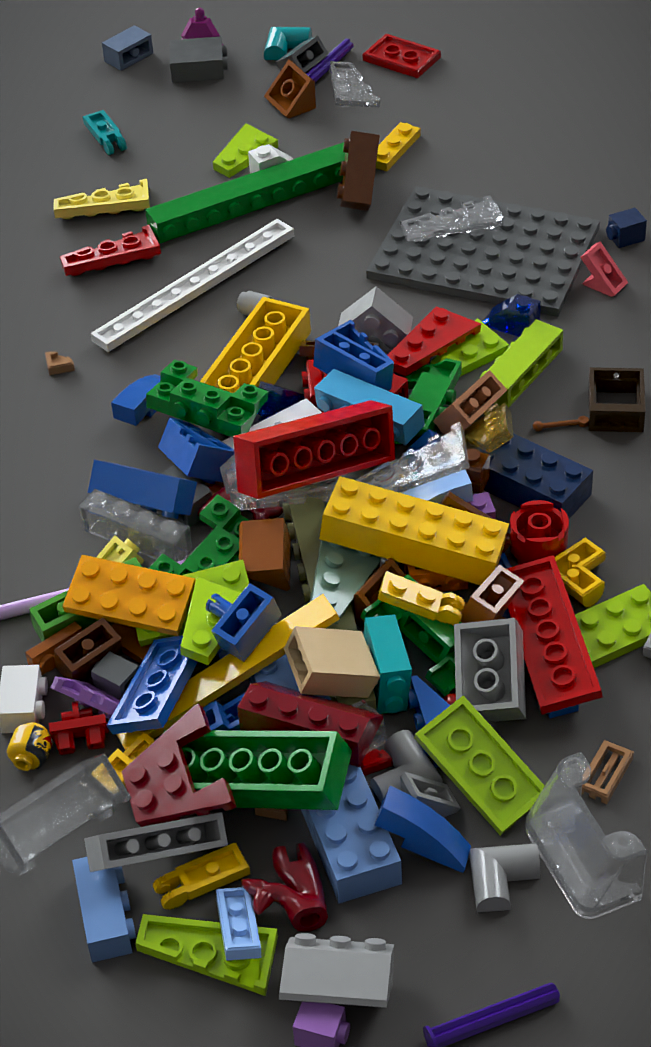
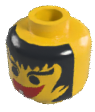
(30, 746)

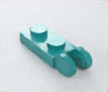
(104, 131)

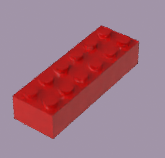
(313, 448)

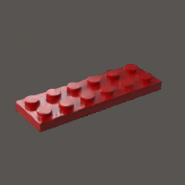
(552, 638)

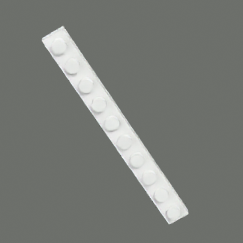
(191, 285)

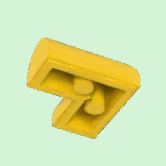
(575, 569)

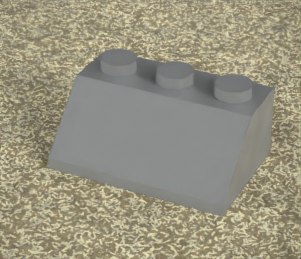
(491, 668)
(337, 970)

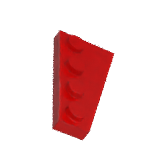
(109, 252)
(430, 339)

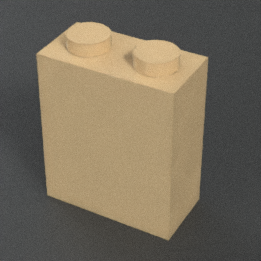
(331, 662)

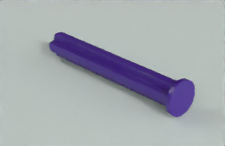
(335, 55)
(491, 1016)

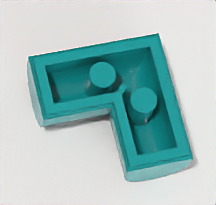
(284, 38)

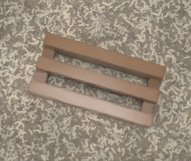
(596, 789)

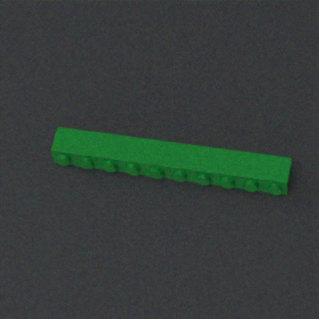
(246, 194)

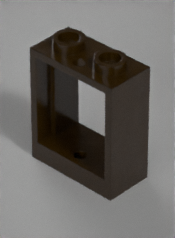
(616, 416)

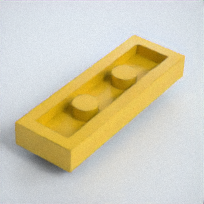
(396, 145)

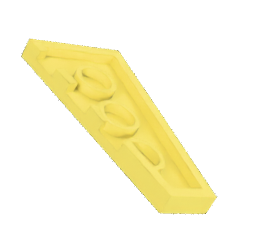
(104, 201)

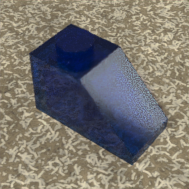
(514, 315)
(278, 399)

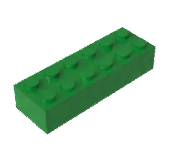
(273, 767)

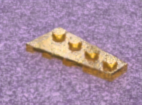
(492, 429)

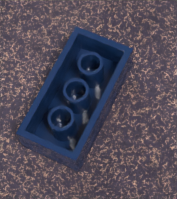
(530, 473)

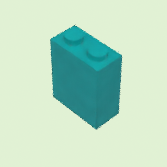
(392, 663)

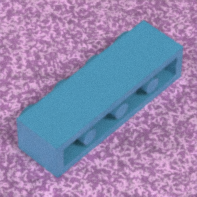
(343, 390)

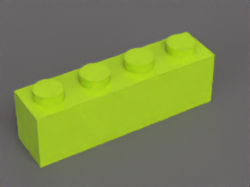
(526, 359)

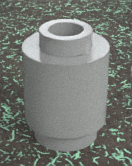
(248, 300)

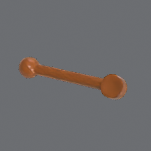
(582, 421)

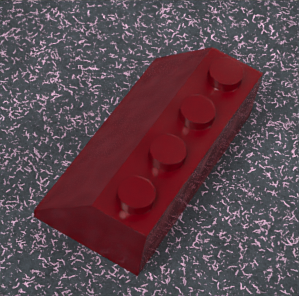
(285, 709)

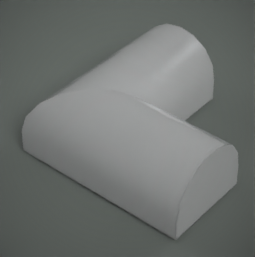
(406, 757)
(494, 867)

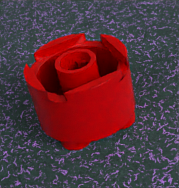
(538, 531)

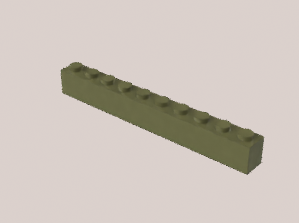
(305, 530)

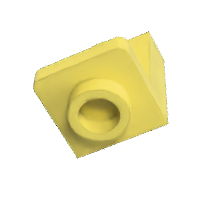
(120, 551)

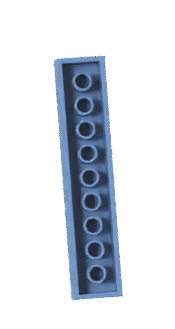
(352, 849)

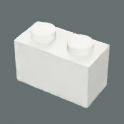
(21, 696)

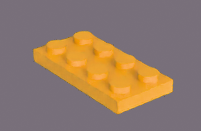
(129, 595)

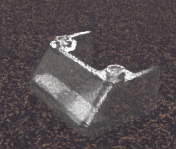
(57, 809)

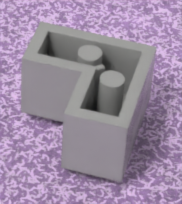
(379, 316)

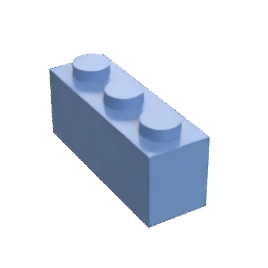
(103, 911)

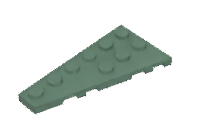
(341, 574)

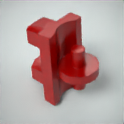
(76, 725)

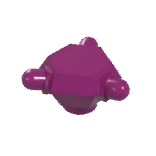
(199, 26)

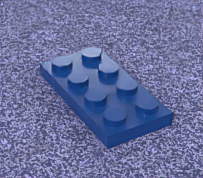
(153, 688)

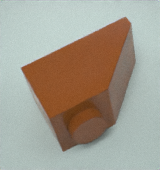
(492, 596)

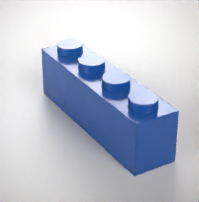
(144, 488)

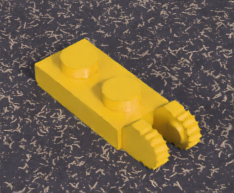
(421, 599)
(201, 876)

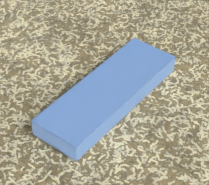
(238, 924)

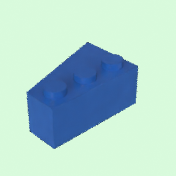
(353, 354)
(194, 450)

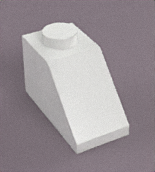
(266, 157)

